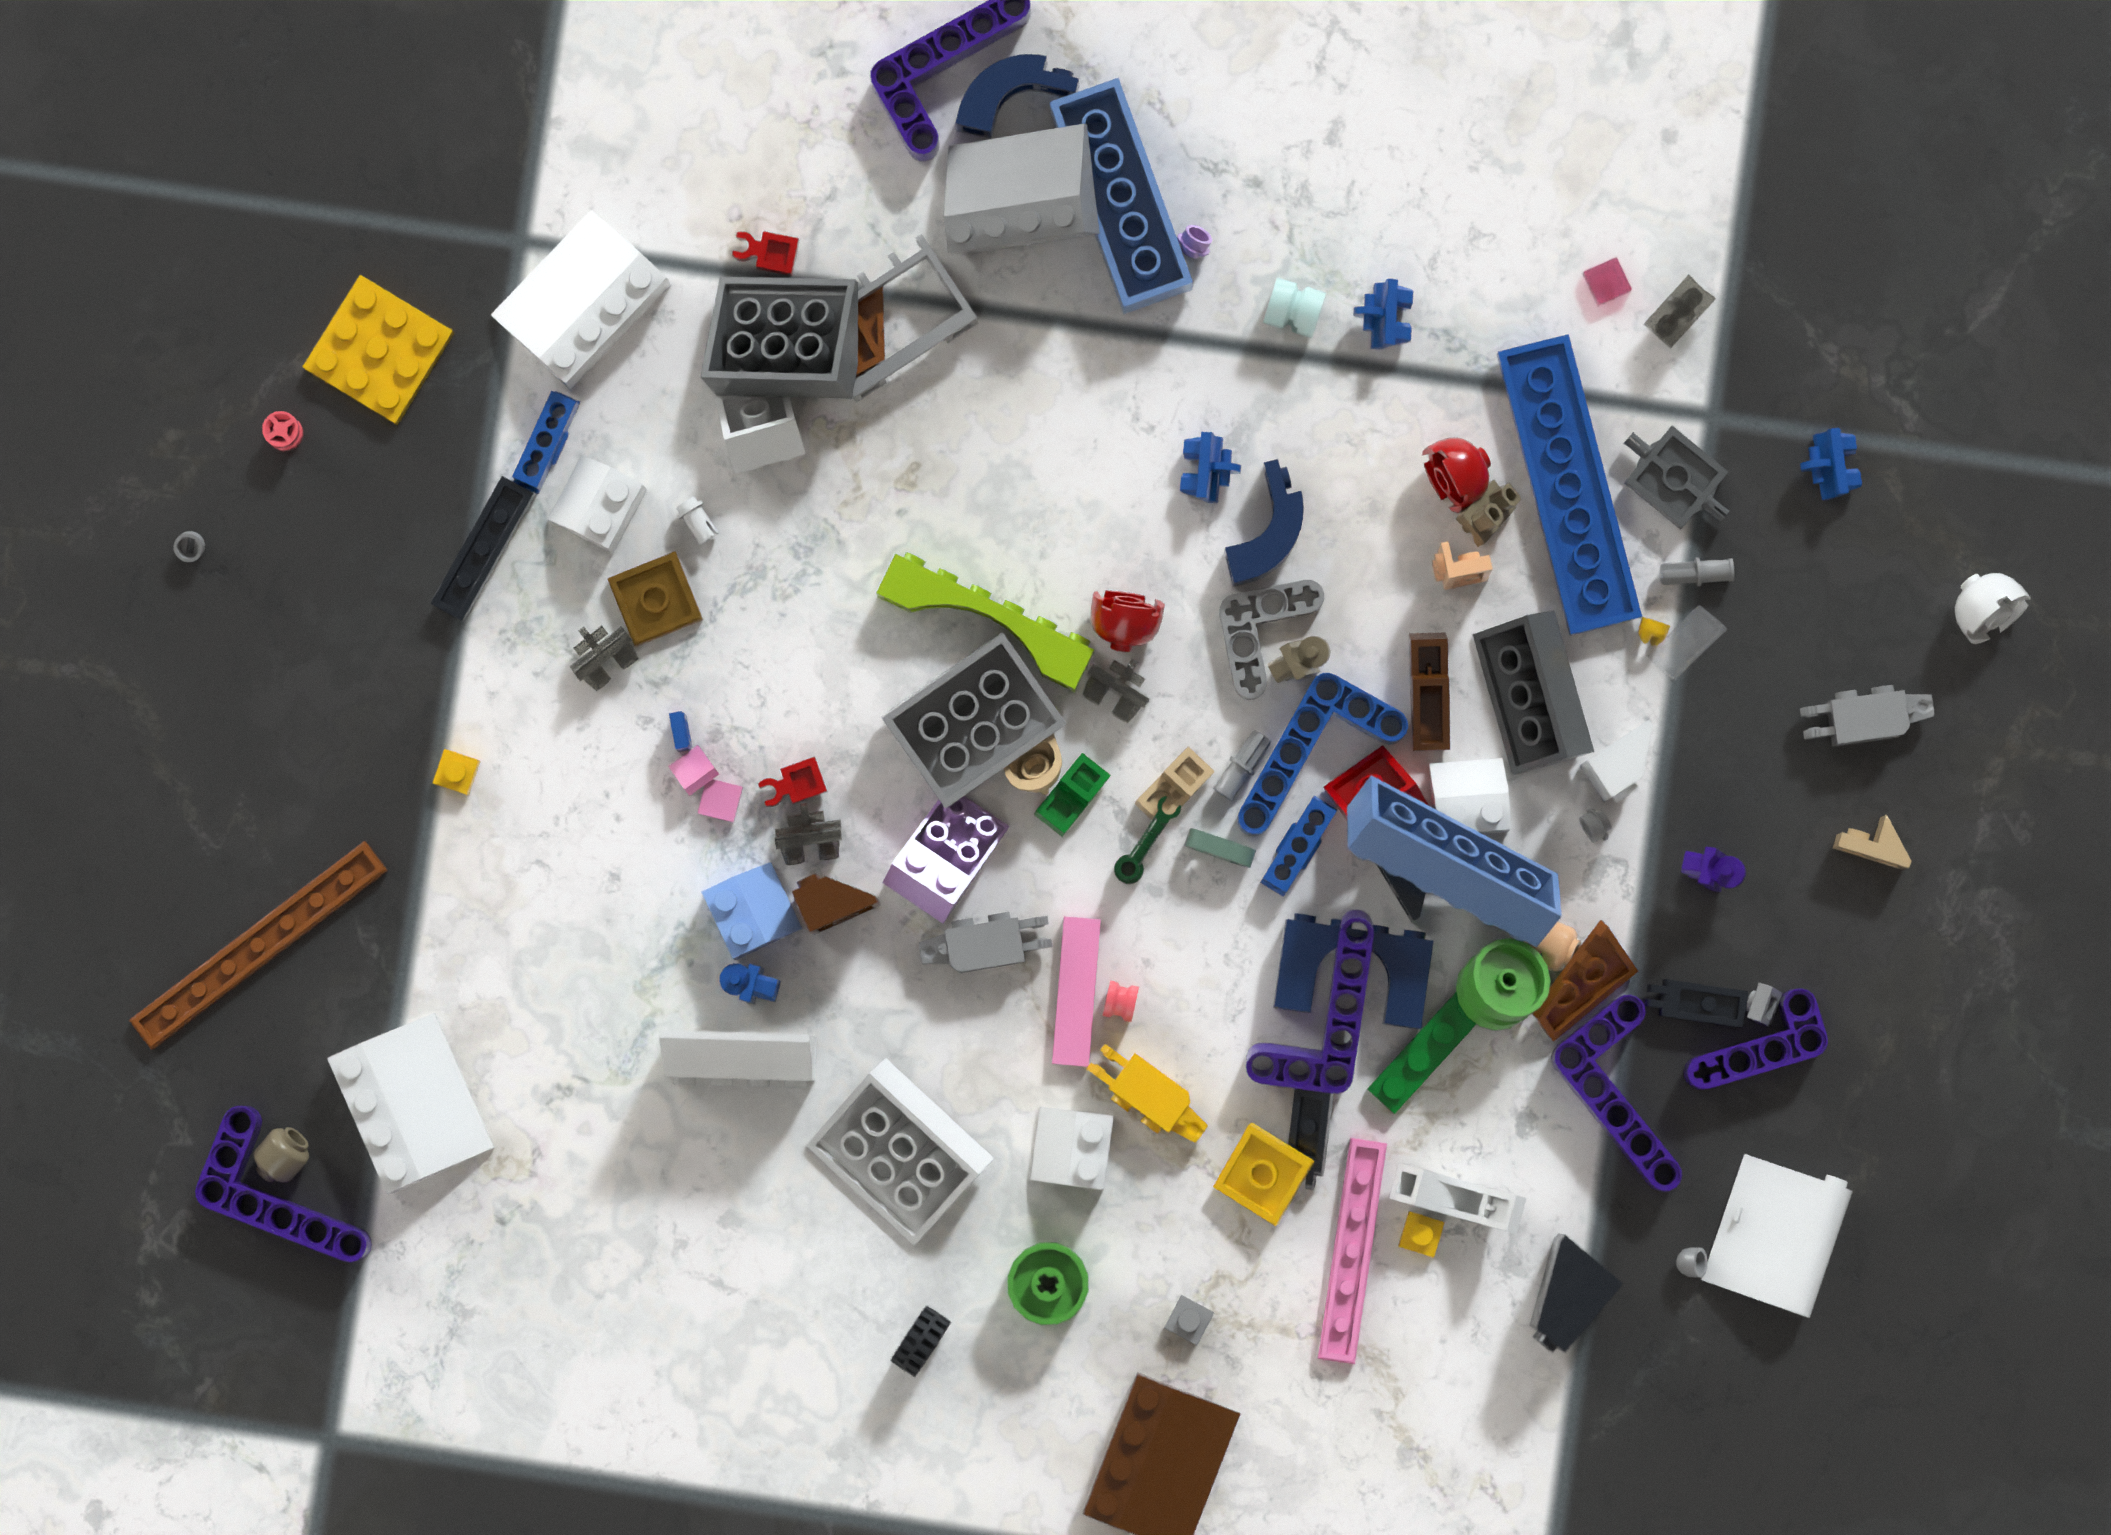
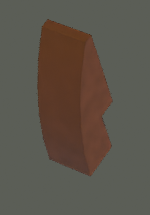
(1429, 691)

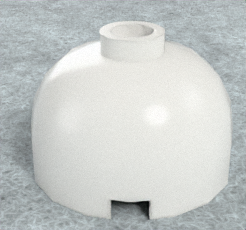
(1989, 604)

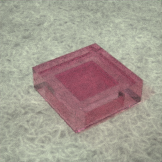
(1607, 281)

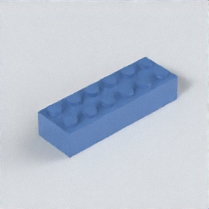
(1132, 216)
(1453, 862)

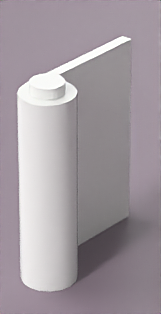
(1777, 1235)

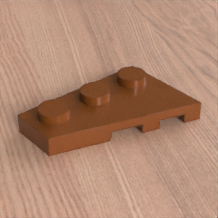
(1585, 982)

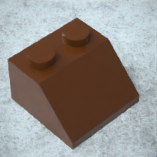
(830, 902)

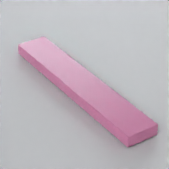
(1352, 1251)

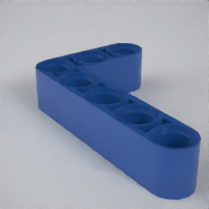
(1305, 741)

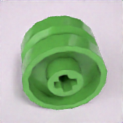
(1503, 984)
(1044, 1305)

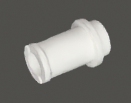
(697, 520)

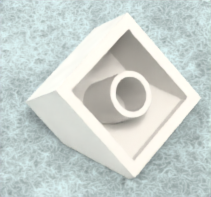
(759, 430)
(597, 503)
(1620, 764)
(1472, 793)
(1072, 1148)

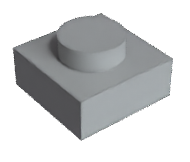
(1763, 1004)
(1189, 1320)

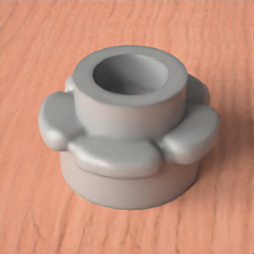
(1595, 825)

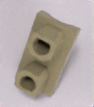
(1489, 512)
(1300, 659)

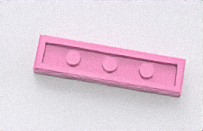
(1076, 991)

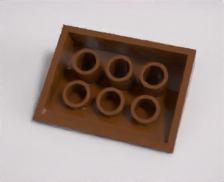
(1161, 1460)

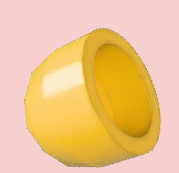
(1652, 631)

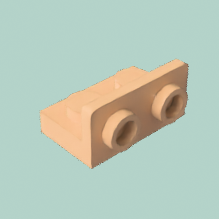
(1466, 571)

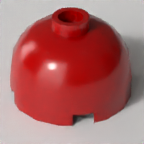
(1457, 471)
(1125, 619)

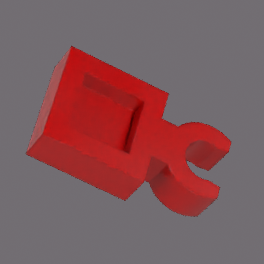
(773, 253)
(799, 781)

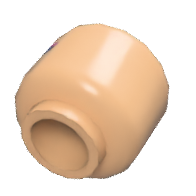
(1558, 946)

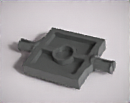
(1676, 477)

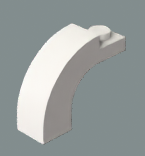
(1457, 1198)

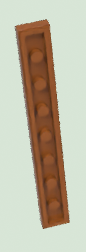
(258, 945)

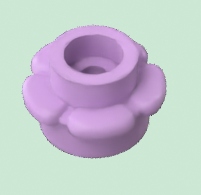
(1194, 241)

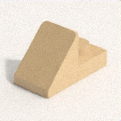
(1884, 849)

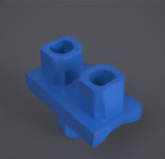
(1381, 312)
(1829, 464)
(1213, 467)
(749, 983)

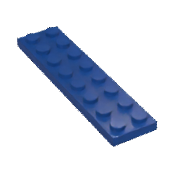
(1569, 485)

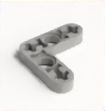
(1247, 627)

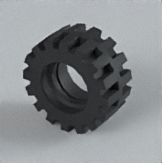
(920, 1341)

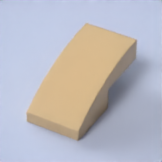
(1178, 782)

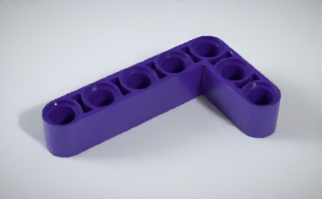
(939, 60)
(1337, 1019)
(1610, 1095)
(267, 1203)

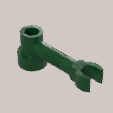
(1141, 849)

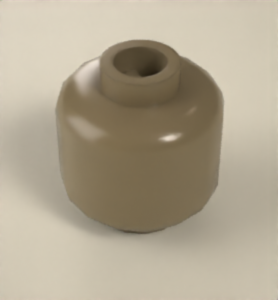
(281, 1155)

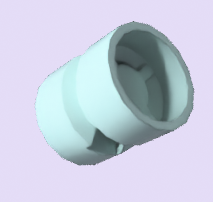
(1294, 307)

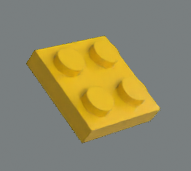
(1263, 1174)

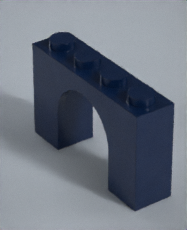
(1404, 958)

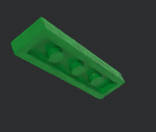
(1422, 1055)

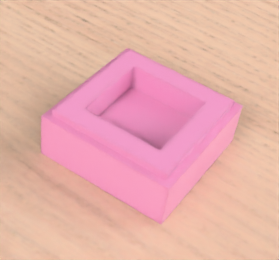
(693, 770)
(720, 800)

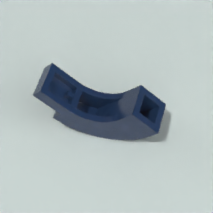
(1001, 82)
(1264, 554)

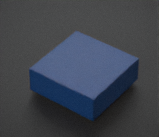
(680, 731)

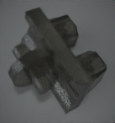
(1679, 311)
(589, 665)
(1101, 681)
(802, 833)

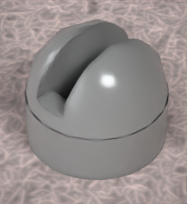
(182, 546)
(1692, 1262)

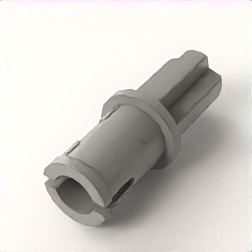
(1697, 572)
(1242, 765)

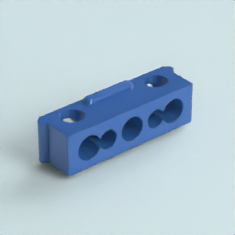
(553, 451)
(1285, 848)

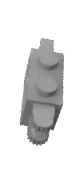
(1869, 717)
(983, 945)

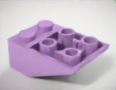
(945, 856)

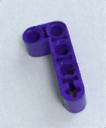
(1754, 1049)

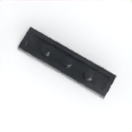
(482, 549)

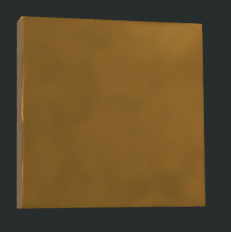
(655, 599)

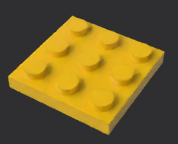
(378, 349)

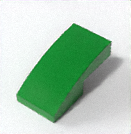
(1072, 794)

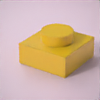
(456, 772)
(1421, 1234)

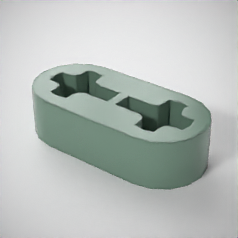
(1220, 848)

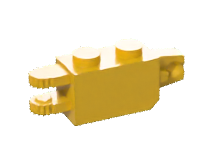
(1152, 1094)

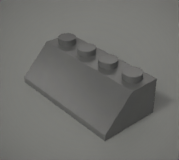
(1533, 692)

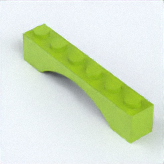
(918, 588)

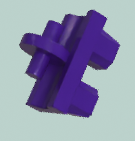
(1714, 869)

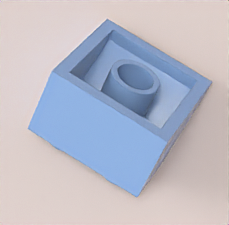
(751, 910)

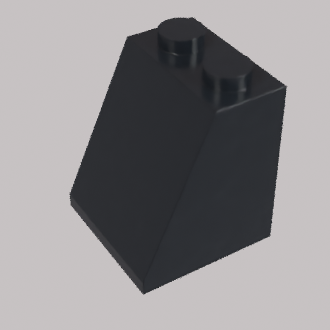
(1570, 1295)

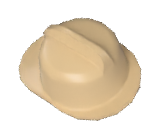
(1037, 768)

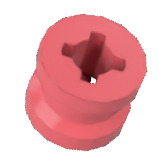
(277, 425)
(1120, 1001)

